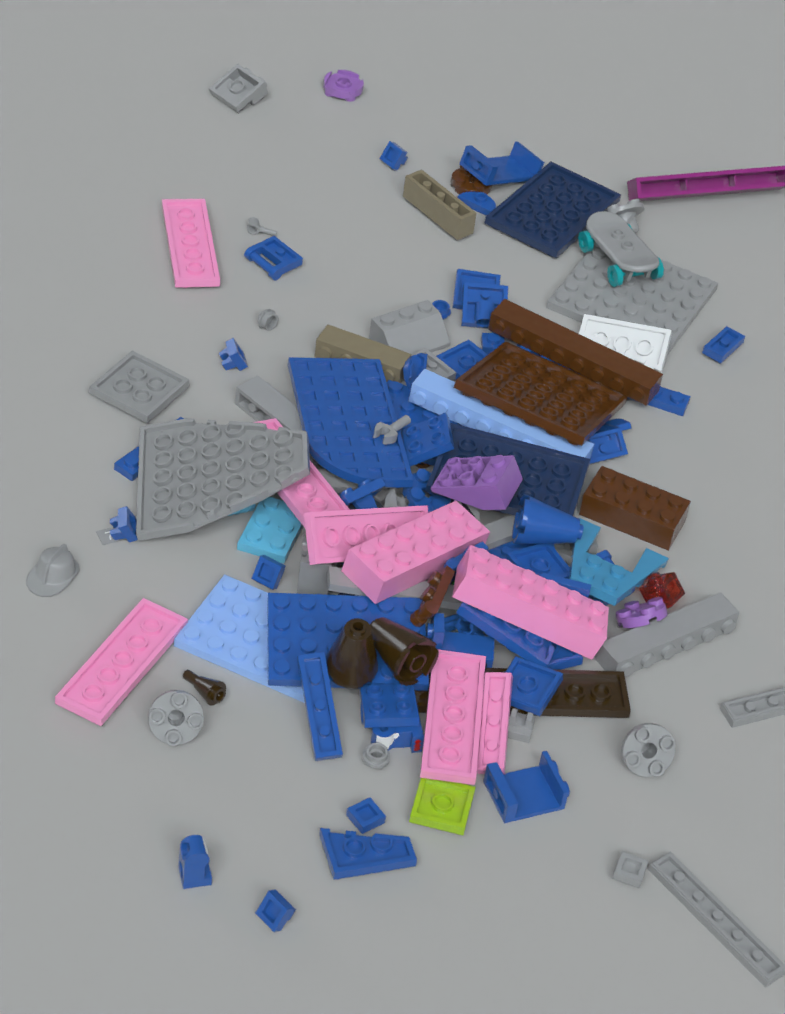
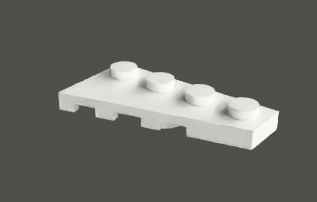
(637, 341)

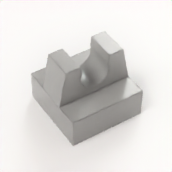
(520, 726)

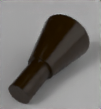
(210, 689)

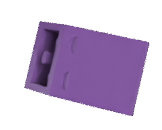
(480, 481)

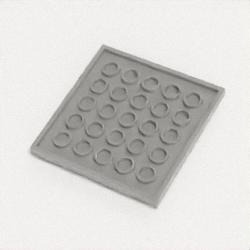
(659, 303)

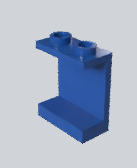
(528, 790)

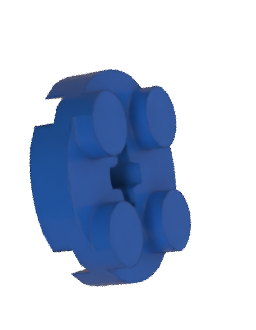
(417, 496)

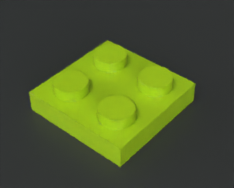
(442, 805)

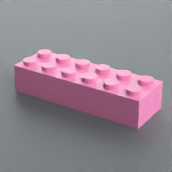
(412, 551)
(531, 602)

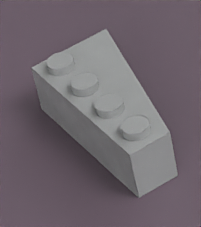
(312, 577)

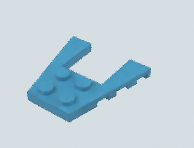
(609, 581)

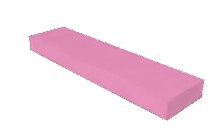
(494, 720)

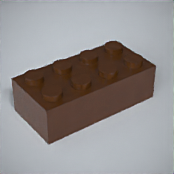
(634, 508)

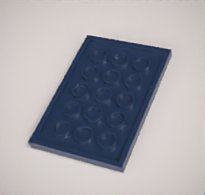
(551, 209)
(546, 472)

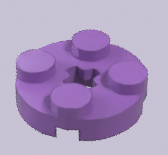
(343, 85)
(639, 614)

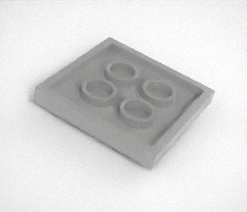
(139, 386)

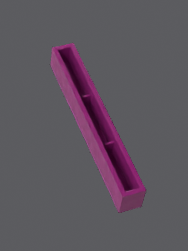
(706, 183)

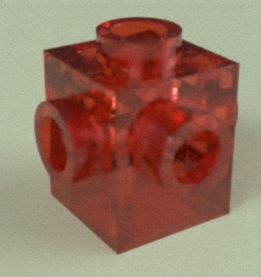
(663, 586)

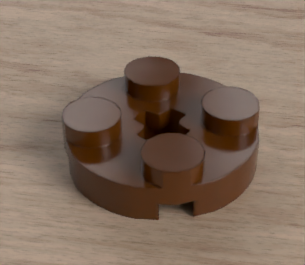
(466, 182)

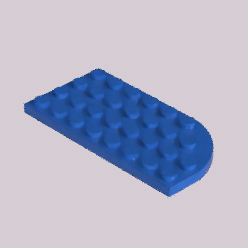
(339, 411)

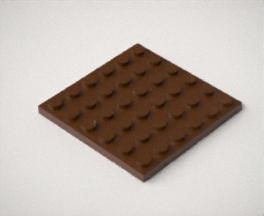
(541, 393)

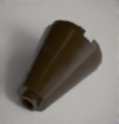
(403, 650)
(353, 655)

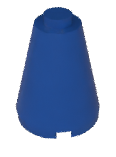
(544, 524)

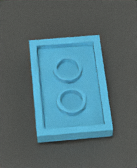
(270, 530)

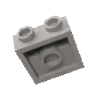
(239, 88)

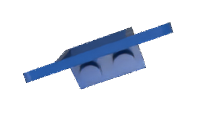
(609, 441)

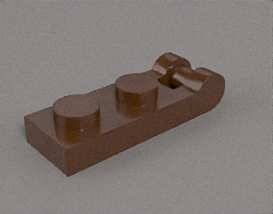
(432, 596)

